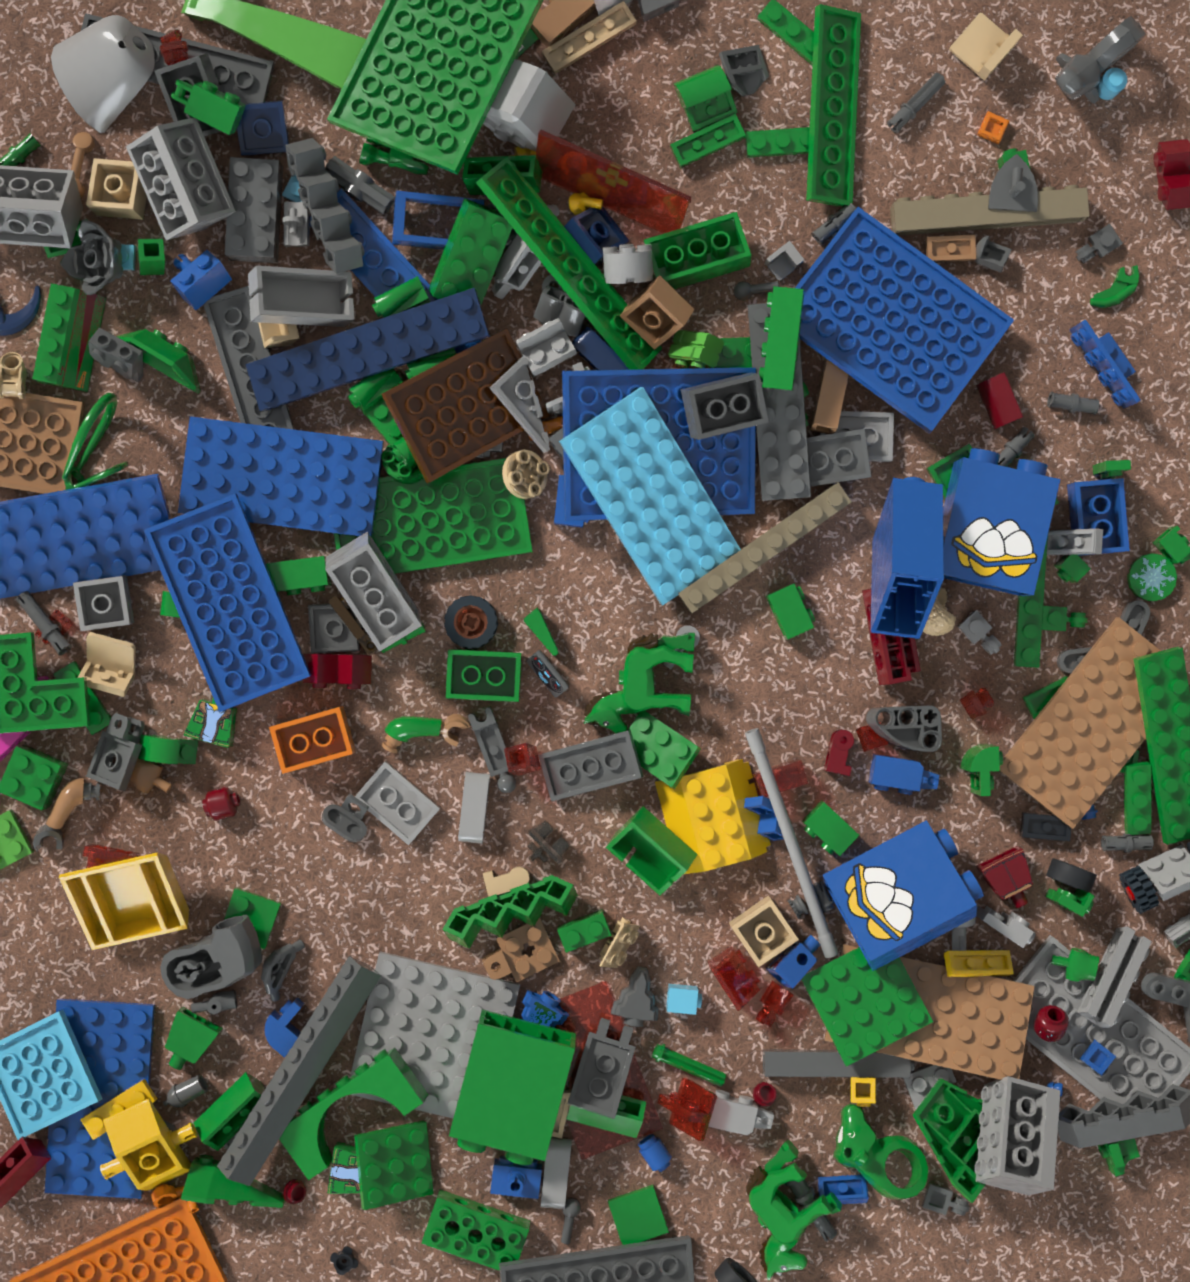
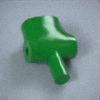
(1078, 965)

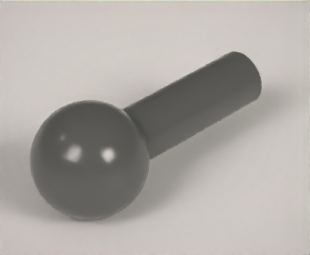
(744, 290)
(571, 1210)

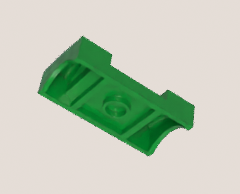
(402, 298)
(368, 397)

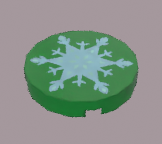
(1152, 577)

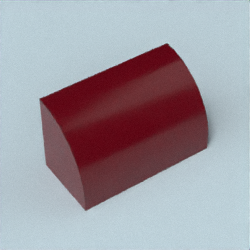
(999, 401)

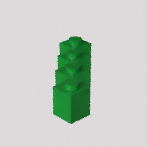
(497, 912)

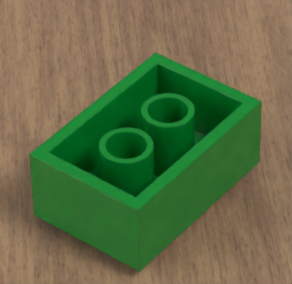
(483, 675)

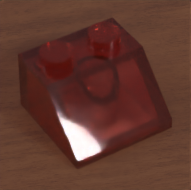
(734, 977)

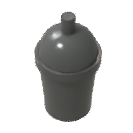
(185, 1092)

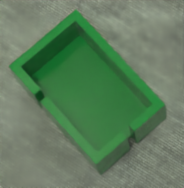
(659, 853)

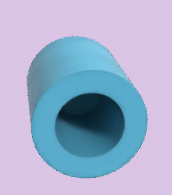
(1111, 83)

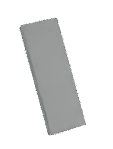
(1075, 542)

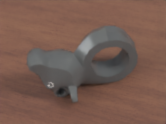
(1082, 72)

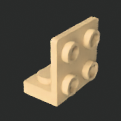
(983, 45)

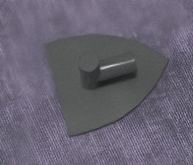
(1014, 187)

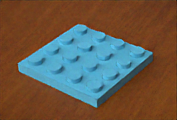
(44, 1075)

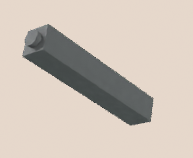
(829, 1064)

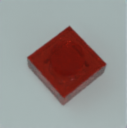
(869, 739)

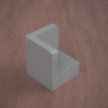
(784, 261)

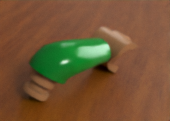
(407, 727)

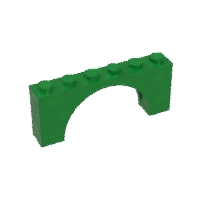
(385, 1077)

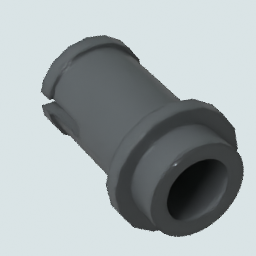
(823, 897)

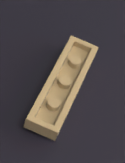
(589, 37)

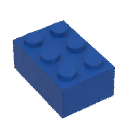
(1100, 506)

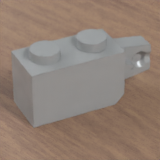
(514, 268)
(739, 1114)

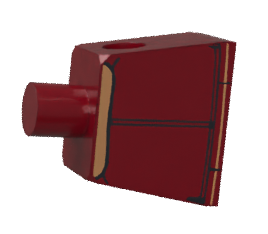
(1008, 875)

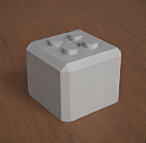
(526, 104)

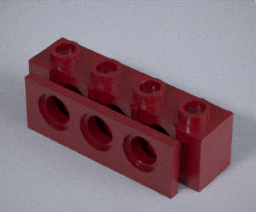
(893, 655)

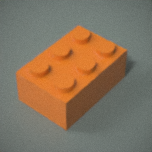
(312, 739)

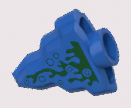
(543, 1009)

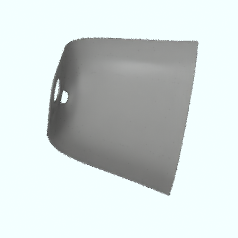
(98, 73)

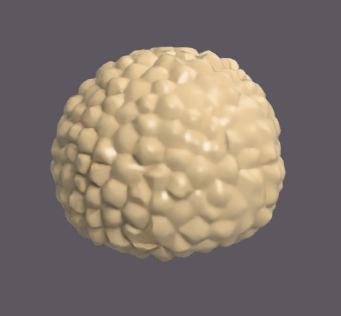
(939, 620)

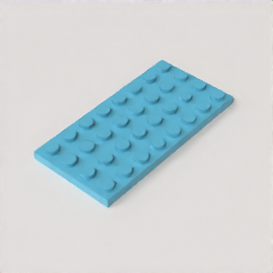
(650, 495)

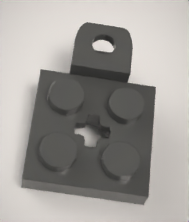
(120, 745)

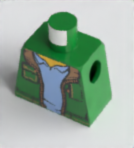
(211, 725)
(344, 1170)

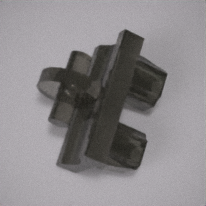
(554, 850)

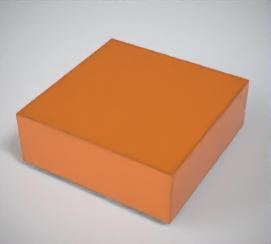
(993, 127)

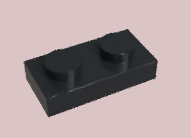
(1044, 827)

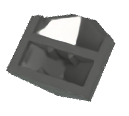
(744, 69)

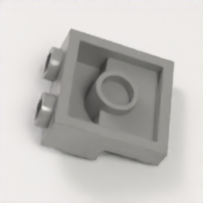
(1009, 925)

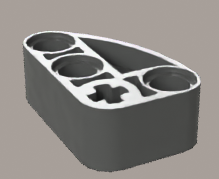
(912, 732)

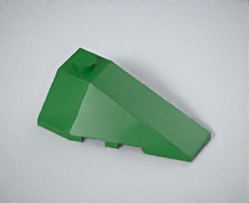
(207, 1183)

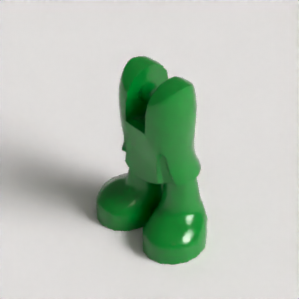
(394, 159)

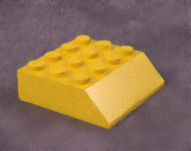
(126, 900)

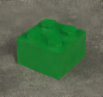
(32, 777)

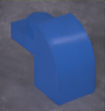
(279, 1030)

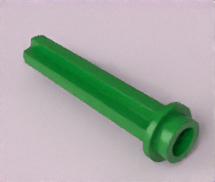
(688, 1065)

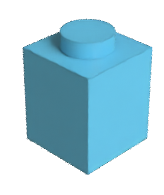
(683, 999)

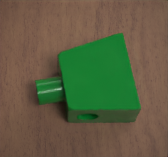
(190, 1037)

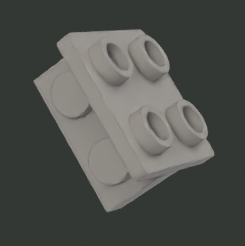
(546, 347)

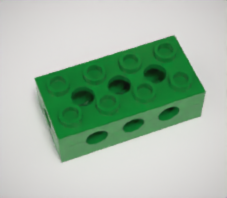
(472, 1216)

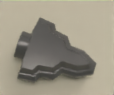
(636, 1001)

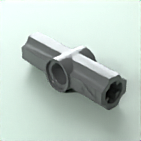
(360, 185)

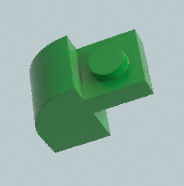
(168, 750)

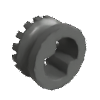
(798, 906)

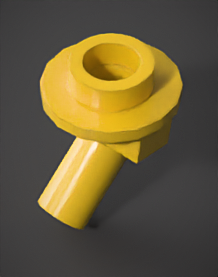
(580, 202)

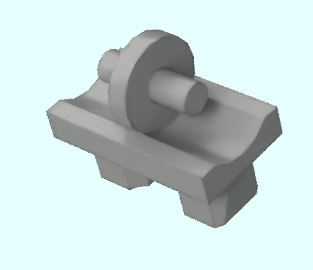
(296, 224)

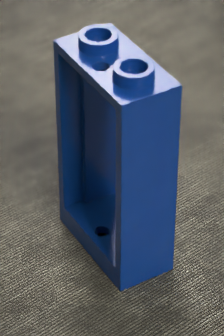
(401, 197)

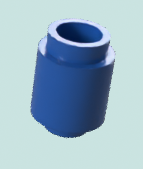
(654, 1153)

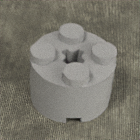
(628, 264)

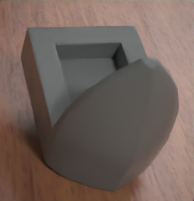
(992, 254)

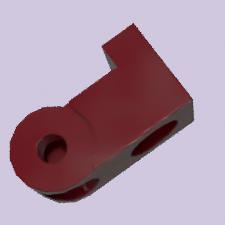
(837, 752)

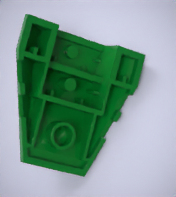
(952, 1128)

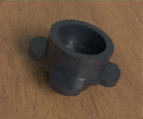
(341, 1267)

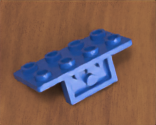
(1109, 362)

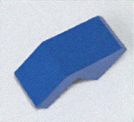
(768, 822)

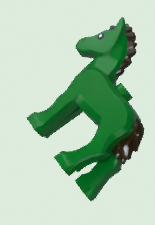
(638, 681)
(781, 1214)

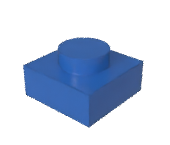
(1097, 1057)

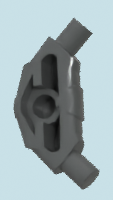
(277, 966)

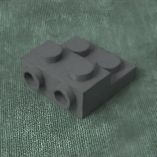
(117, 354)

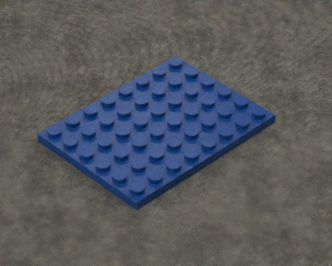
(896, 320)
(720, 462)

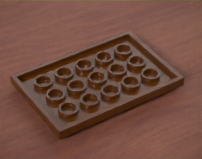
(451, 410)

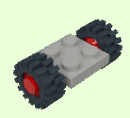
(1164, 874)

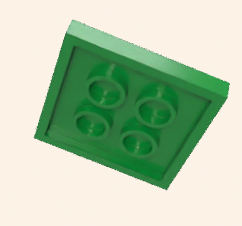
(393, 1165)

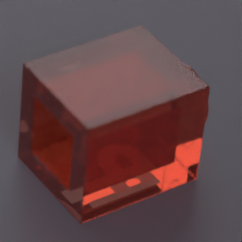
(522, 759)

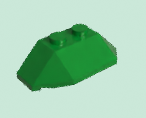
(165, 357)

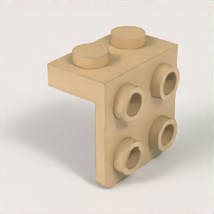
(109, 664)

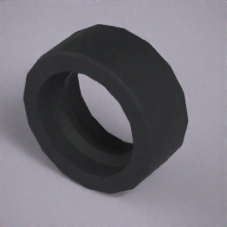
(1071, 875)
(733, 1272)

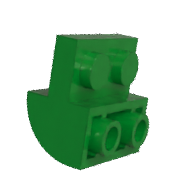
(706, 97)
(979, 762)

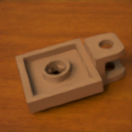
(510, 955)

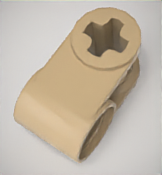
(12, 376)

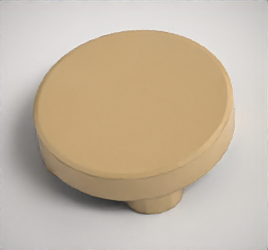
(525, 474)

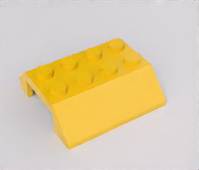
(711, 816)

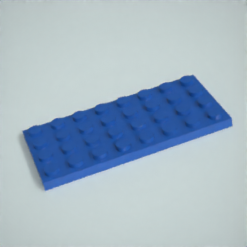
(283, 475)
(79, 534)
(227, 602)
(119, 1054)

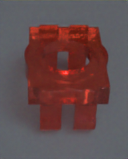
(59, 616)

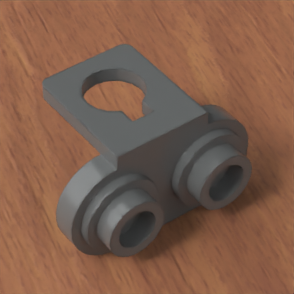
(345, 820)

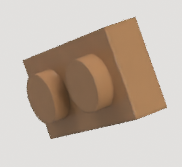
(951, 248)

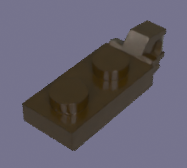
(341, 608)

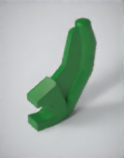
(1119, 291)

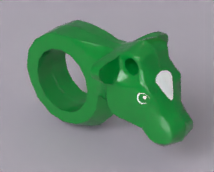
(862, 1149)

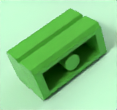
(695, 349)

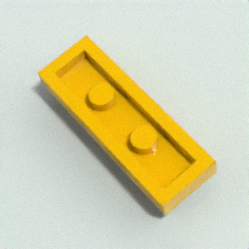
(978, 963)
(137, 1093)

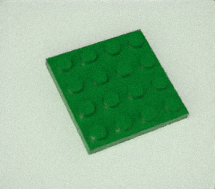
(864, 1006)

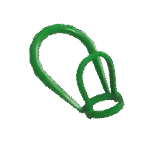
(109, 401)

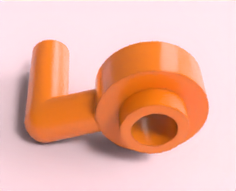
(167, 1193)

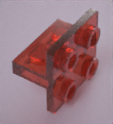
(690, 1108)

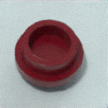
(764, 1094)
(294, 1191)

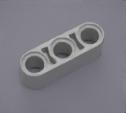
(474, 807)
(556, 1173)

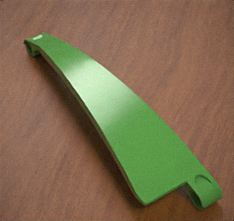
(305, 43)

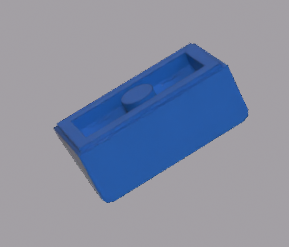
(848, 1189)

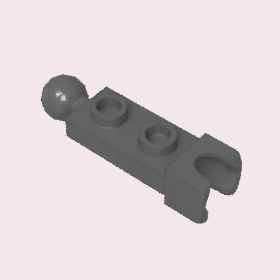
(493, 748)

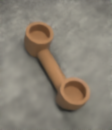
(82, 141)

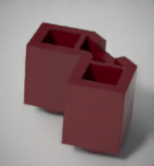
(1173, 173)
(338, 670)

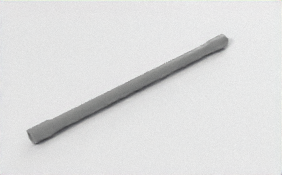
(759, 751)

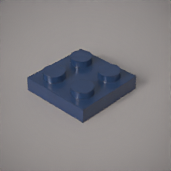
(263, 128)

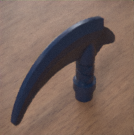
(20, 320)

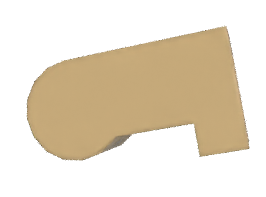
(503, 883)

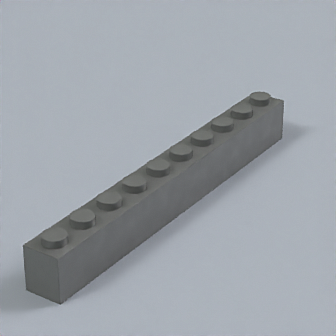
(298, 1071)

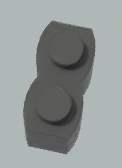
(557, 304)

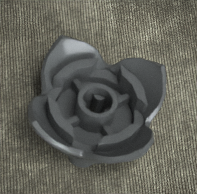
(95, 259)

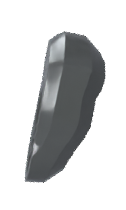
(214, 961)

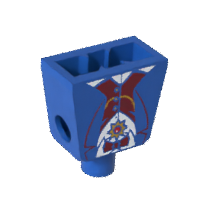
(785, 966)

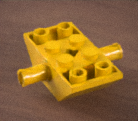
(146, 1146)

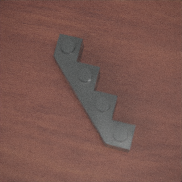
(319, 194)
(1136, 1118)

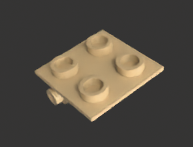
(615, 953)

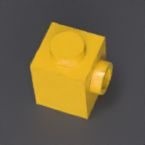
(863, 1091)

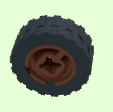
(471, 622)

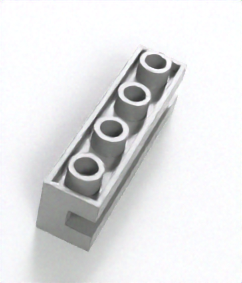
(1114, 977)

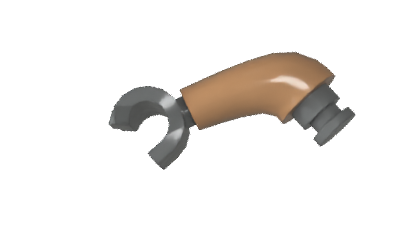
(69, 797)

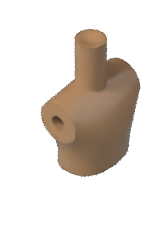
(147, 775)

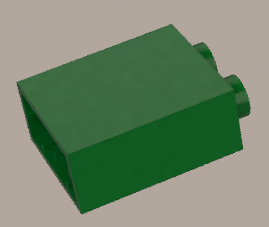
(512, 1087)

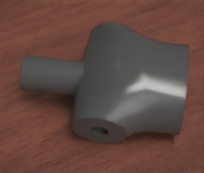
(217, 1003)

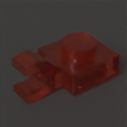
(775, 1000)

